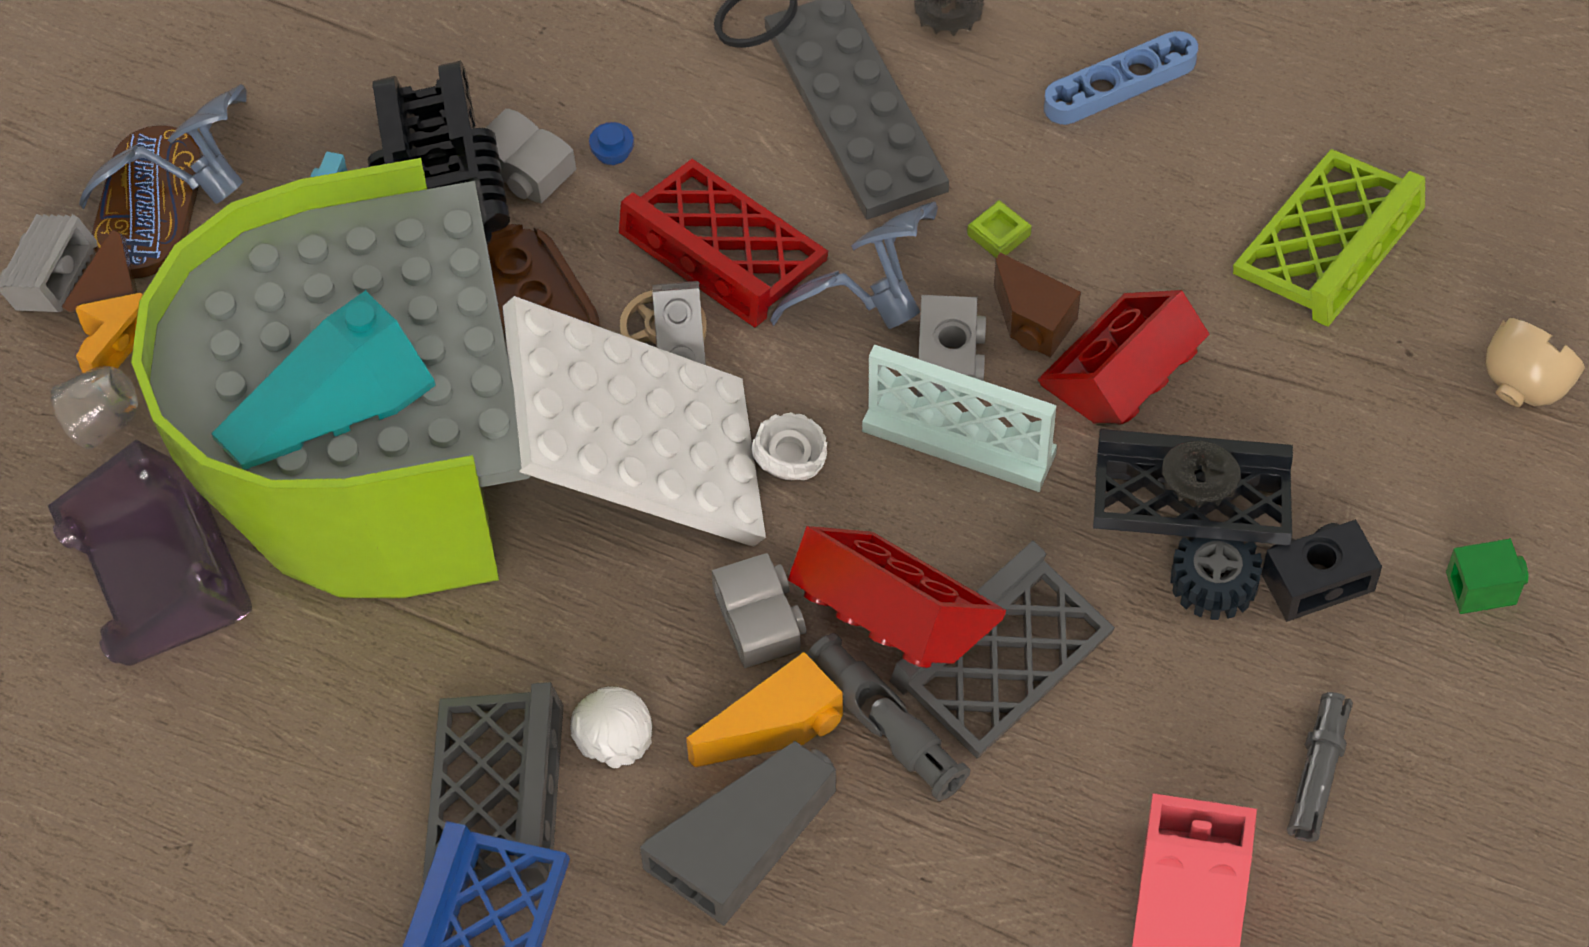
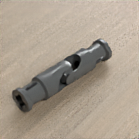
(908, 737)

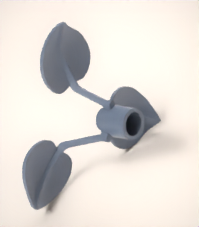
(210, 169)
(891, 292)

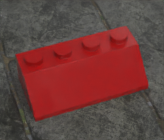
(892, 595)

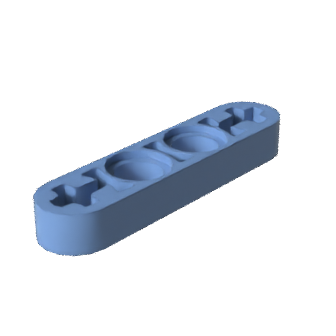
(1117, 73)

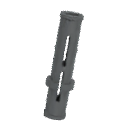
(1324, 748)

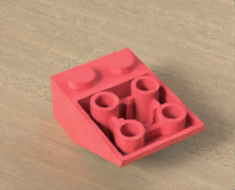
(1194, 873)

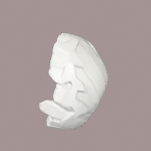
(790, 447)
(612, 726)

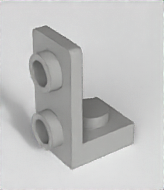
(679, 319)

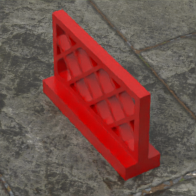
(699, 257)

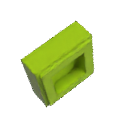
(999, 229)

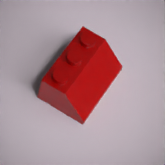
(1126, 355)

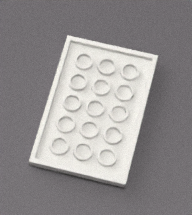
(632, 423)

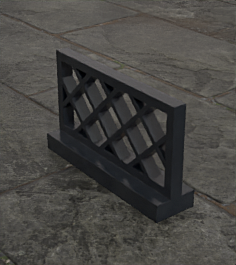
(1140, 460)

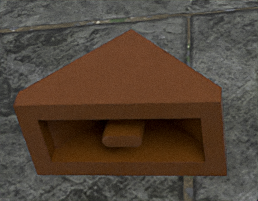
(106, 276)

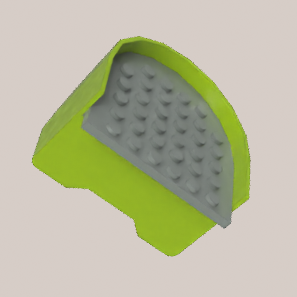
(396, 497)

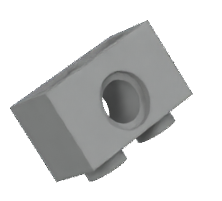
(952, 323)

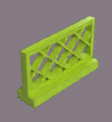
(1366, 244)

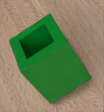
(1486, 576)

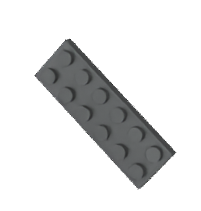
(858, 107)

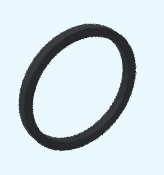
(757, 40)

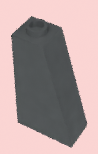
(741, 832)

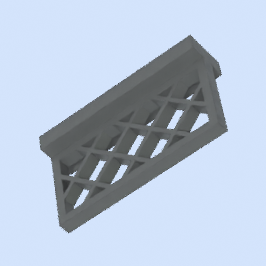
(1005, 590)
(536, 775)

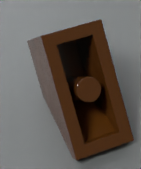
(1034, 305)

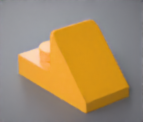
(110, 331)

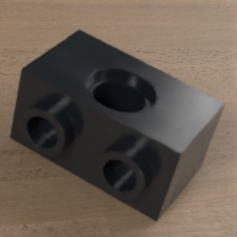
(1305, 589)

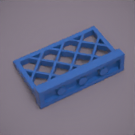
(448, 890)

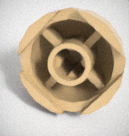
(1529, 366)

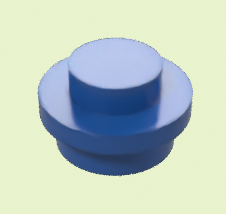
(611, 143)

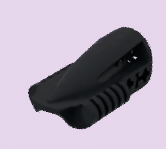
(442, 132)

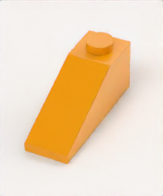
(782, 709)

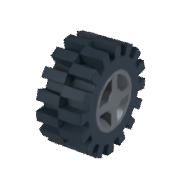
(1231, 560)

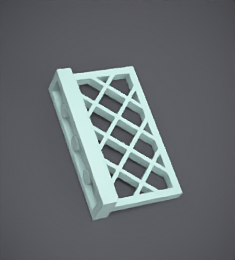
(964, 438)

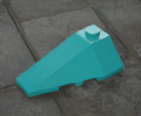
(337, 376)

